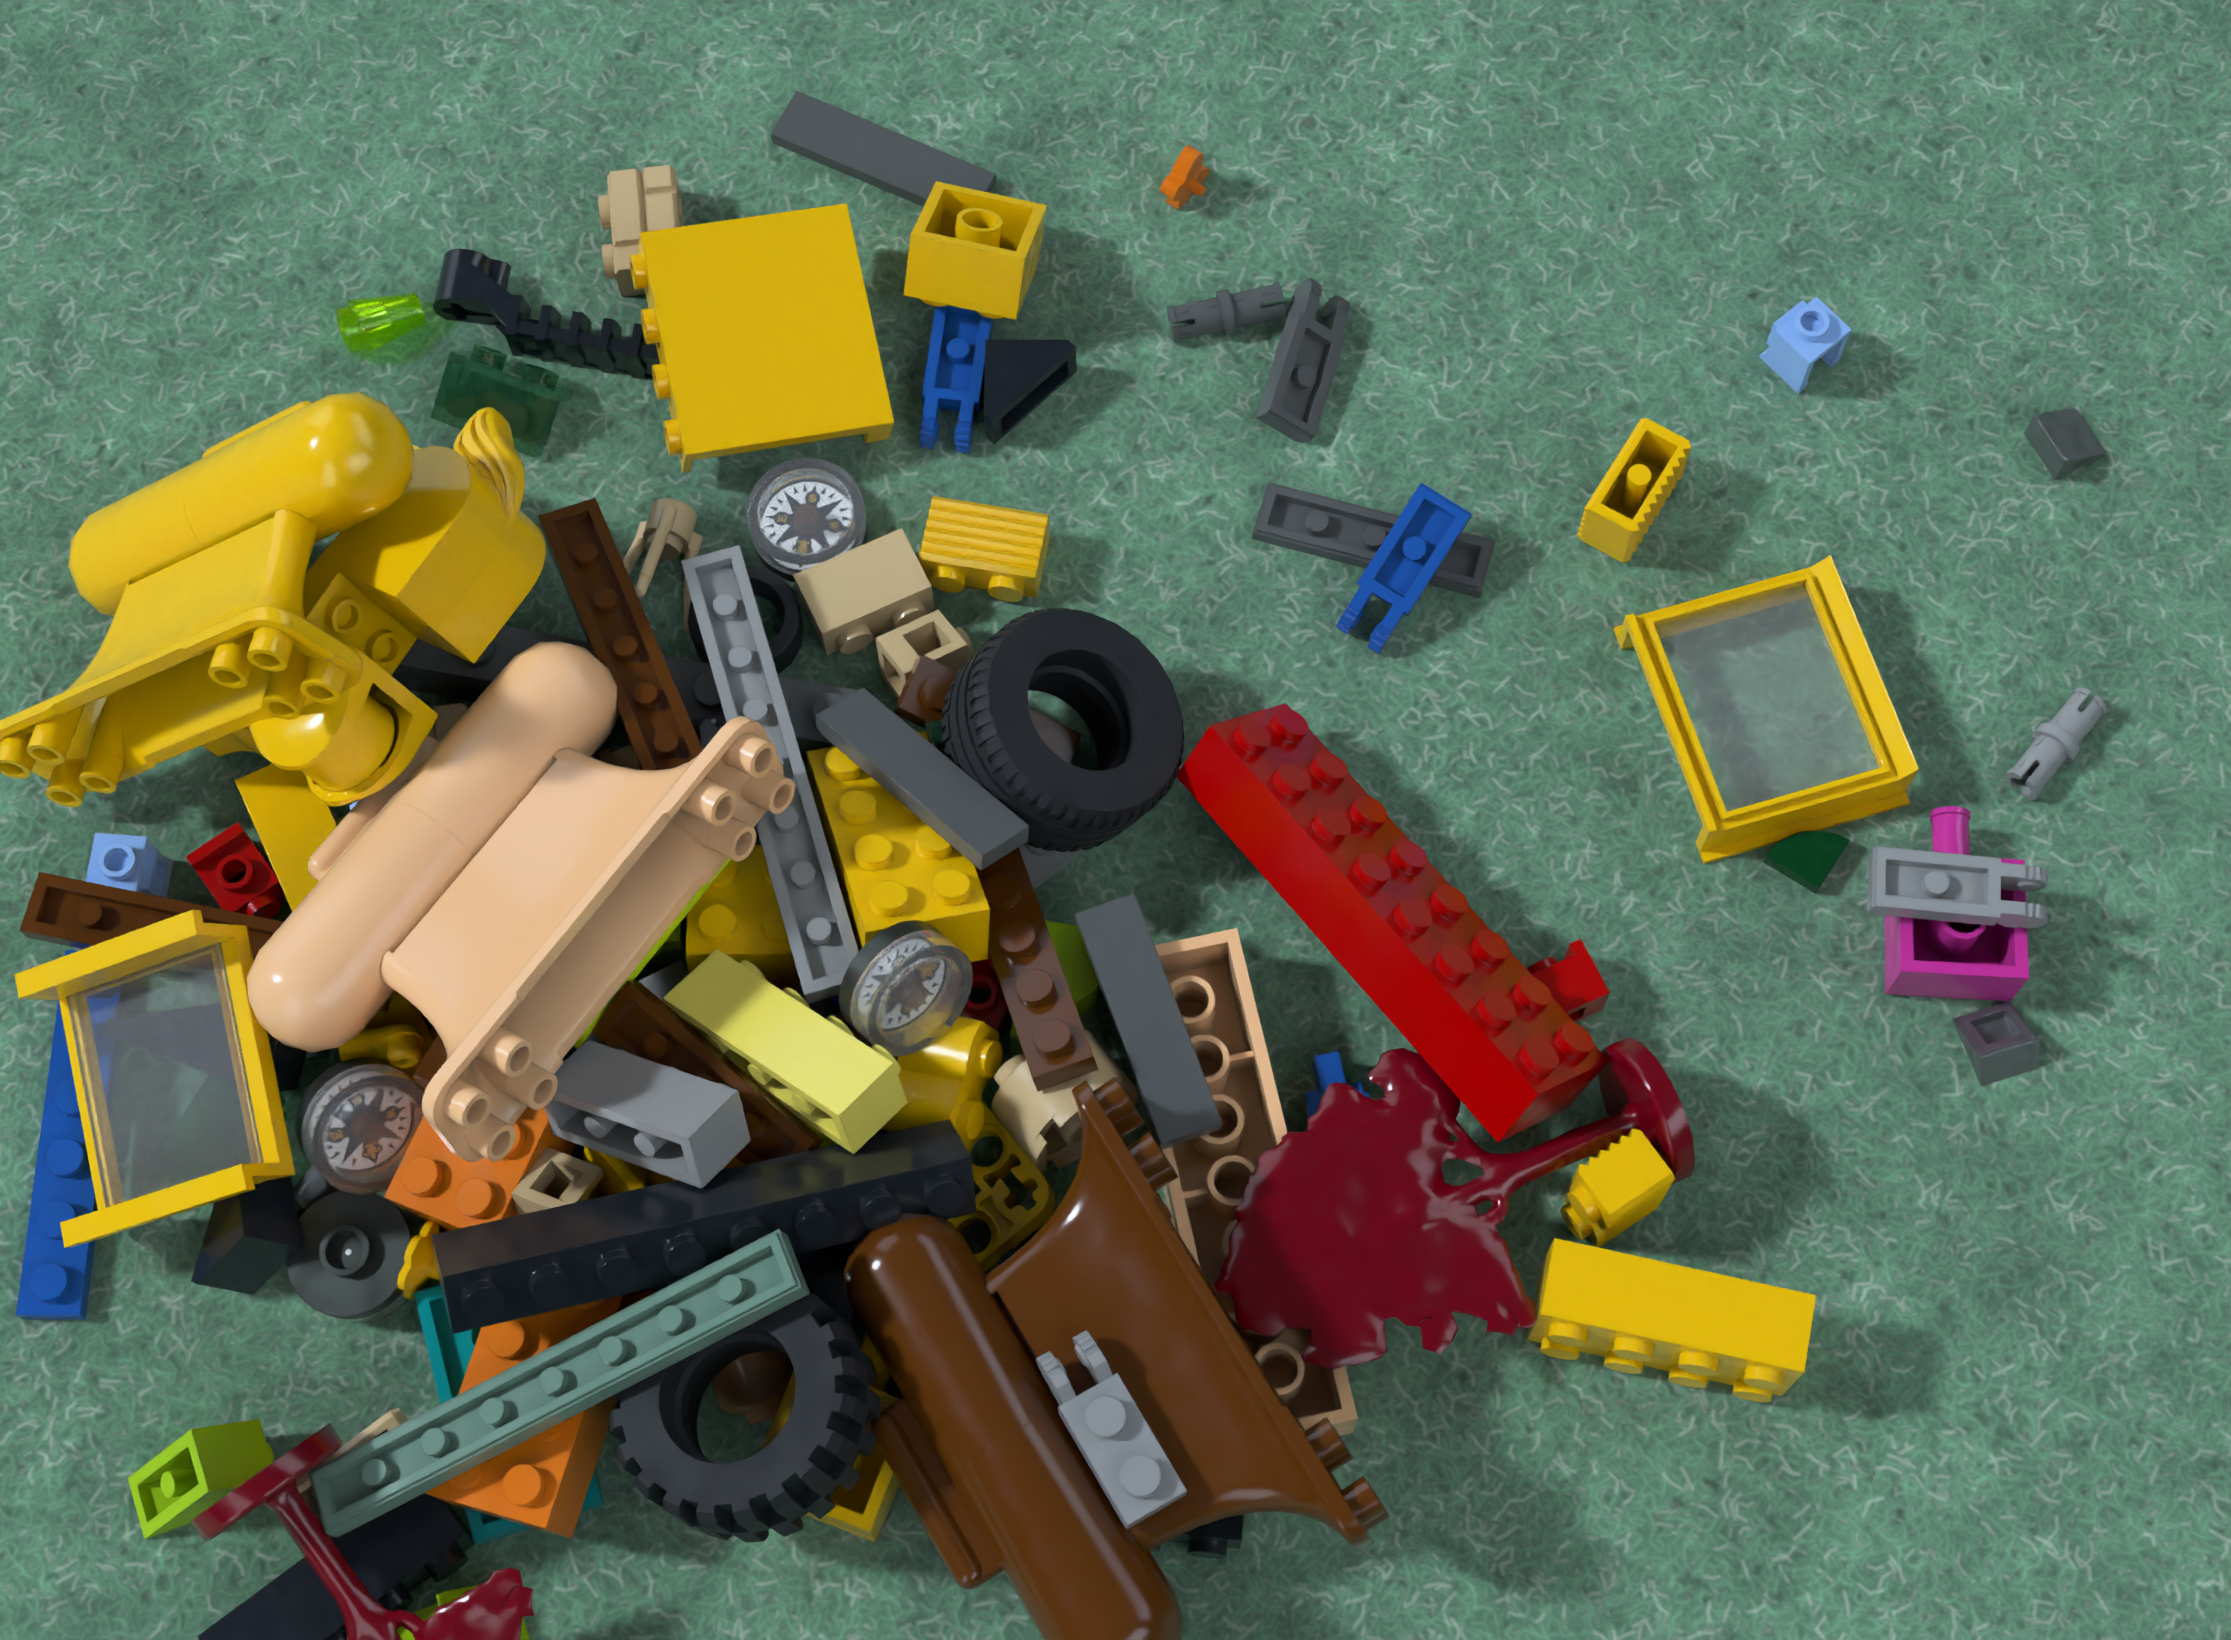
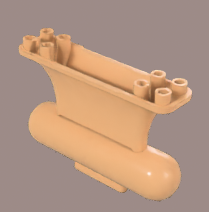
(509, 888)

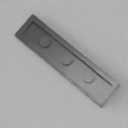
(872, 151)
(1355, 533)
(922, 778)
(1148, 1021)

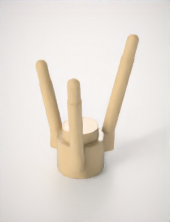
(664, 537)

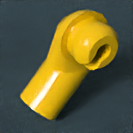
(397, 1042)

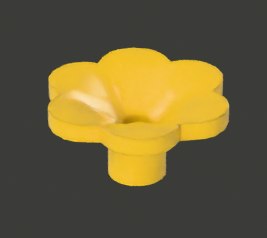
(419, 1262)

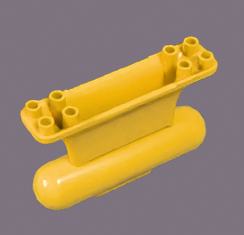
(212, 596)

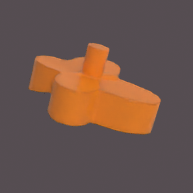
(1185, 178)

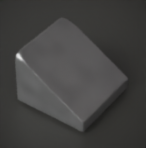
(2063, 441)
(1998, 1043)

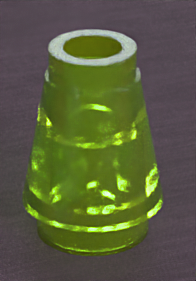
(377, 321)

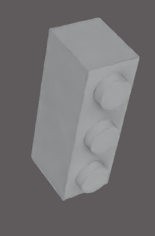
(647, 1114)

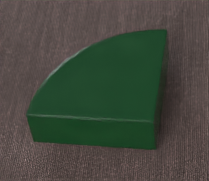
(1807, 857)

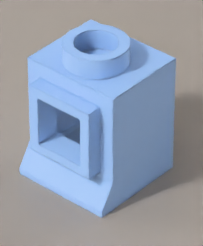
(1801, 339)
(129, 864)

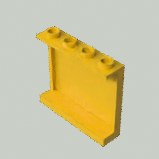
(761, 333)

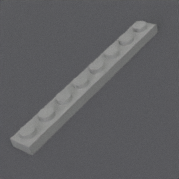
(795, 838)

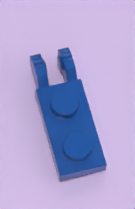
(954, 373)
(1406, 561)

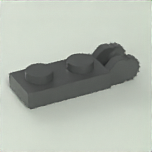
(1304, 363)

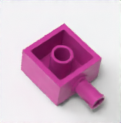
(1955, 957)

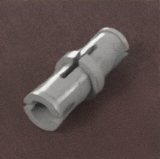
(2056, 743)

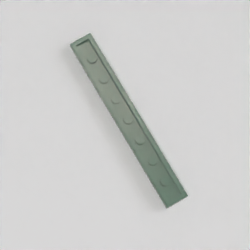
(558, 1383)

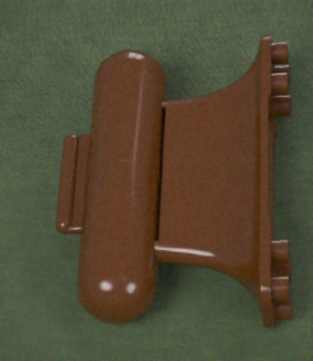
(984, 1434)

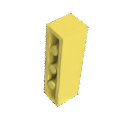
(791, 1050)

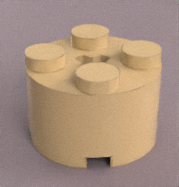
(1048, 1120)

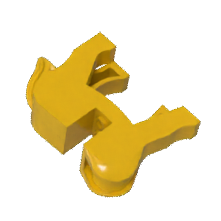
(431, 568)

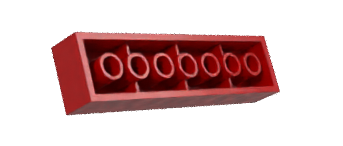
(1392, 920)

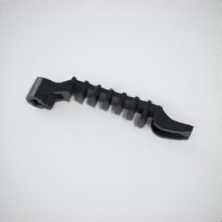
(475, 292)

